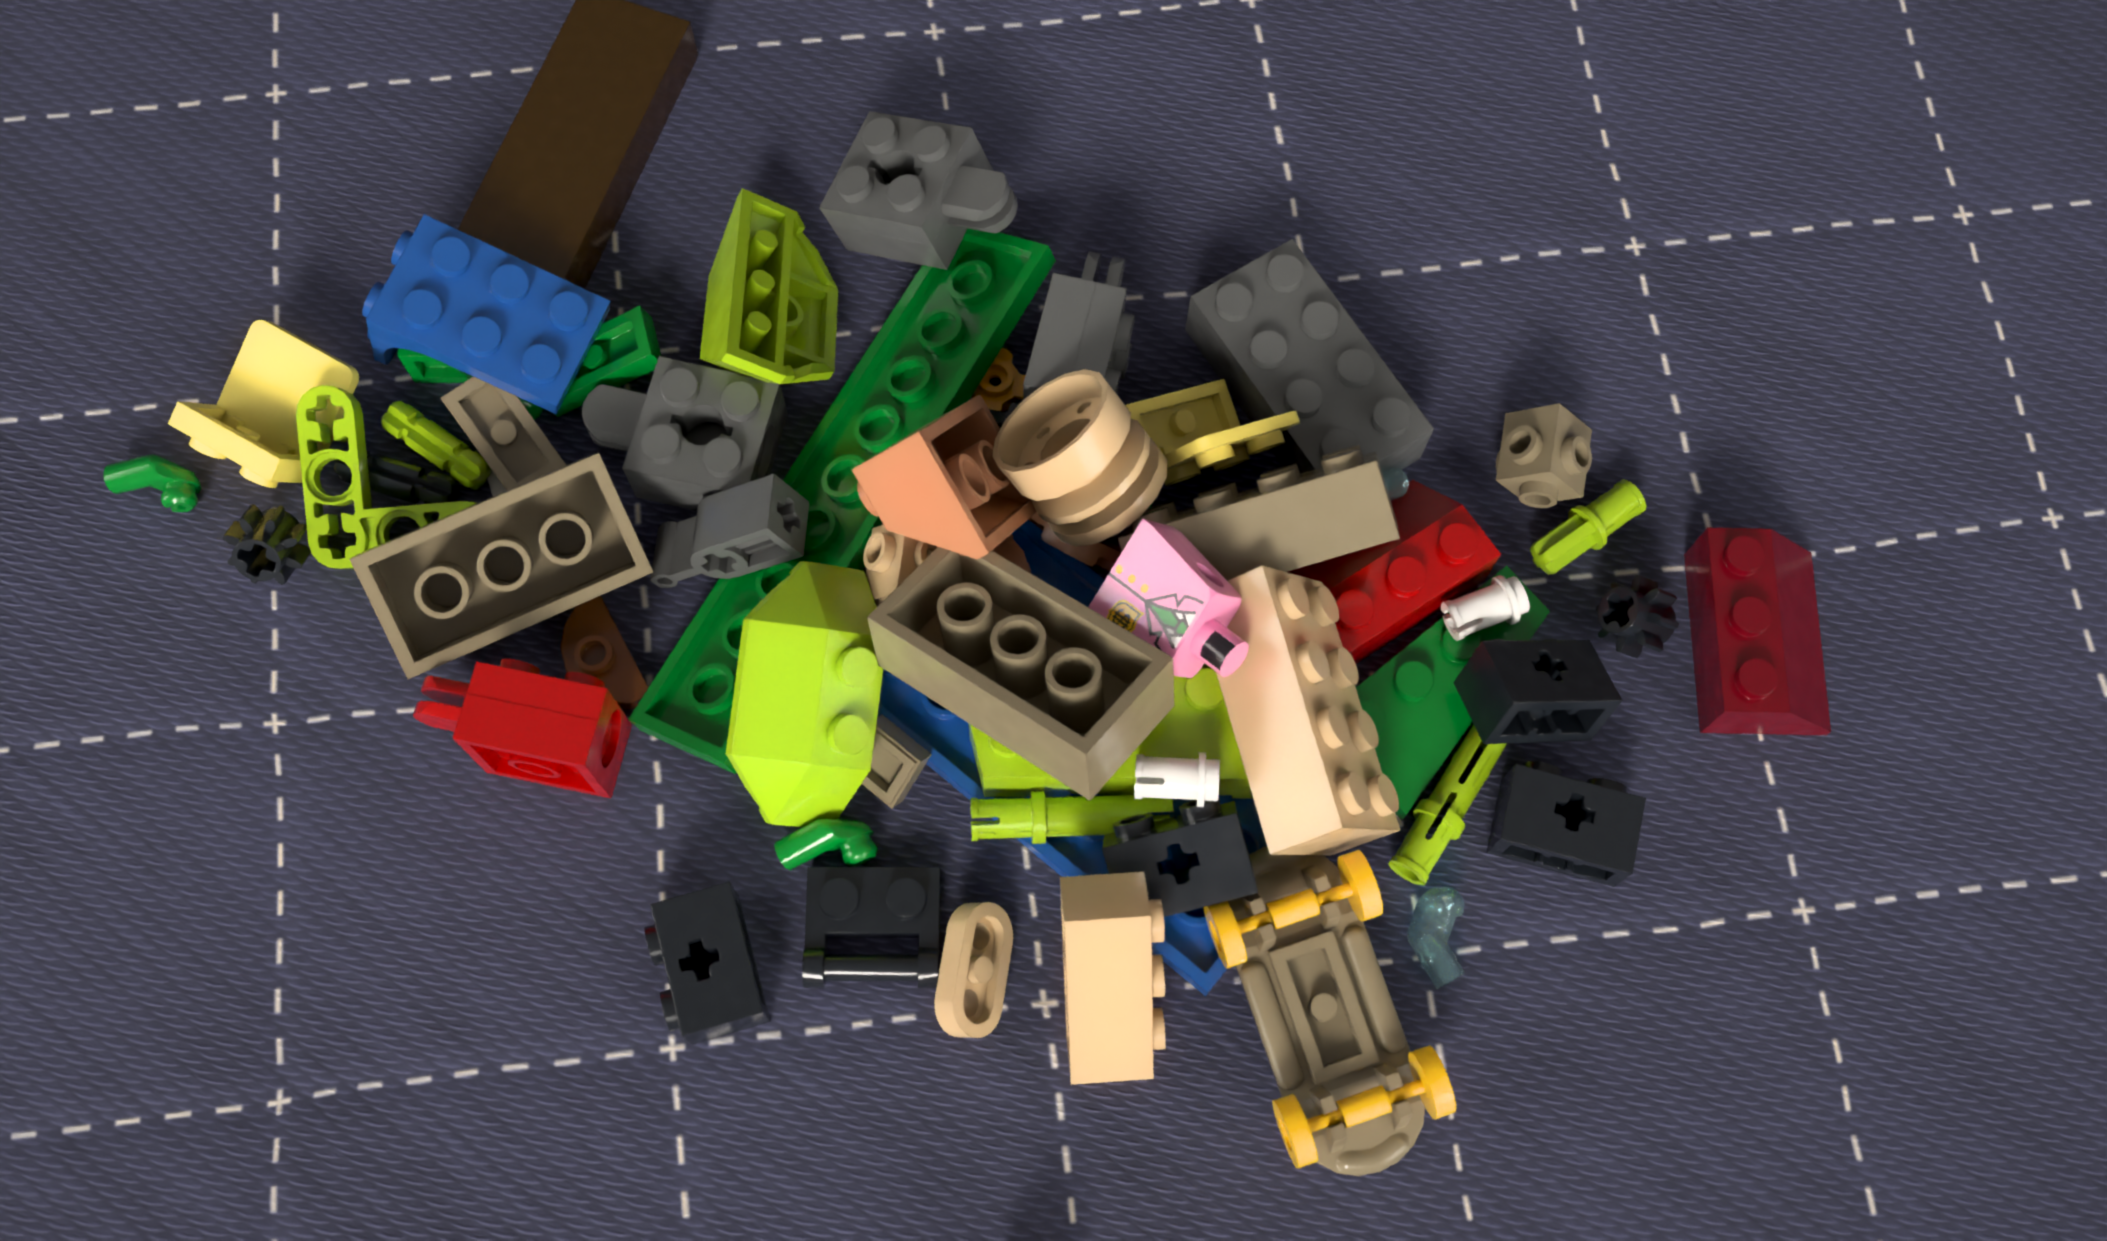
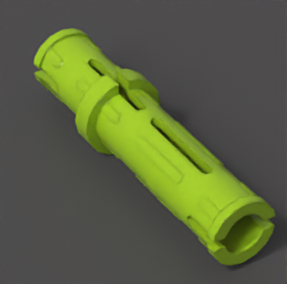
(1058, 816)
(1417, 854)

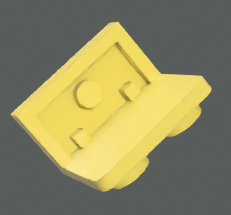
(259, 403)
(1202, 430)

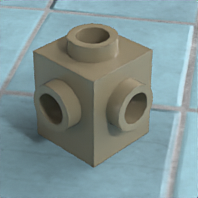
(1544, 455)

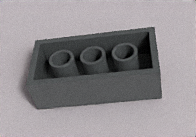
(1294, 347)

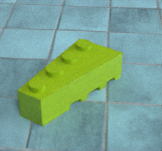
(1192, 726)

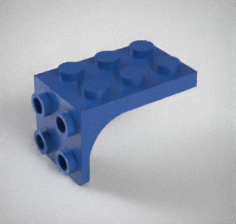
(483, 314)

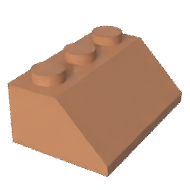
(945, 484)

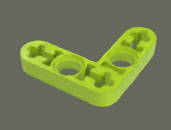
(368, 524)

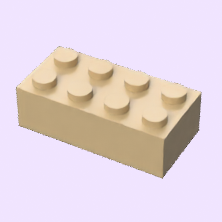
(1302, 721)

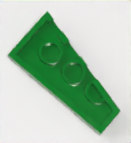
(1418, 705)

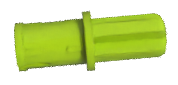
(1588, 527)

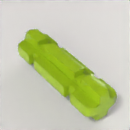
(436, 444)

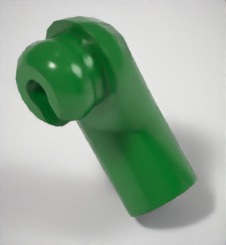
(176, 482)
(824, 835)

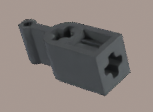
(733, 533)

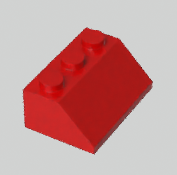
(1407, 579)

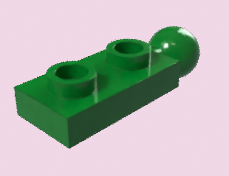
(620, 353)

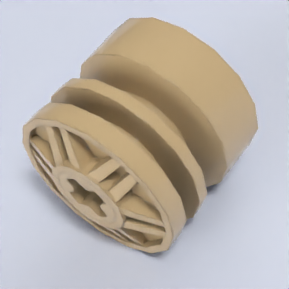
(1080, 458)

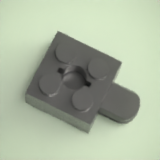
(893, 213)
(1083, 327)
(666, 437)

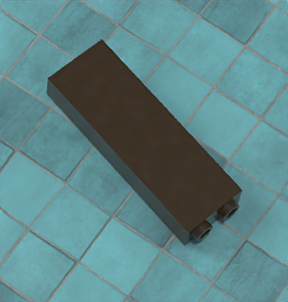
(583, 136)

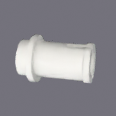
(1486, 607)
(1177, 778)

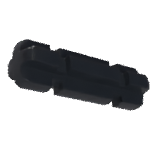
(403, 480)

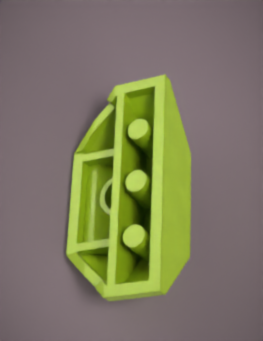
(769, 298)
(806, 695)

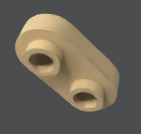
(974, 970)

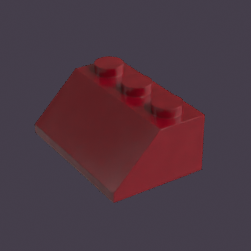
(1755, 634)

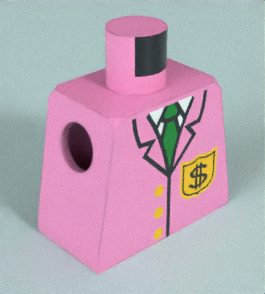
(1173, 601)

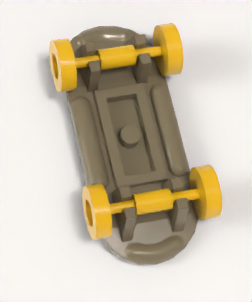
(1326, 1014)

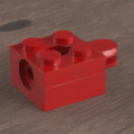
(532, 724)

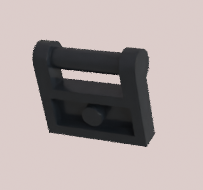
(872, 905)

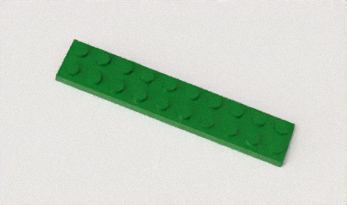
(911, 374)

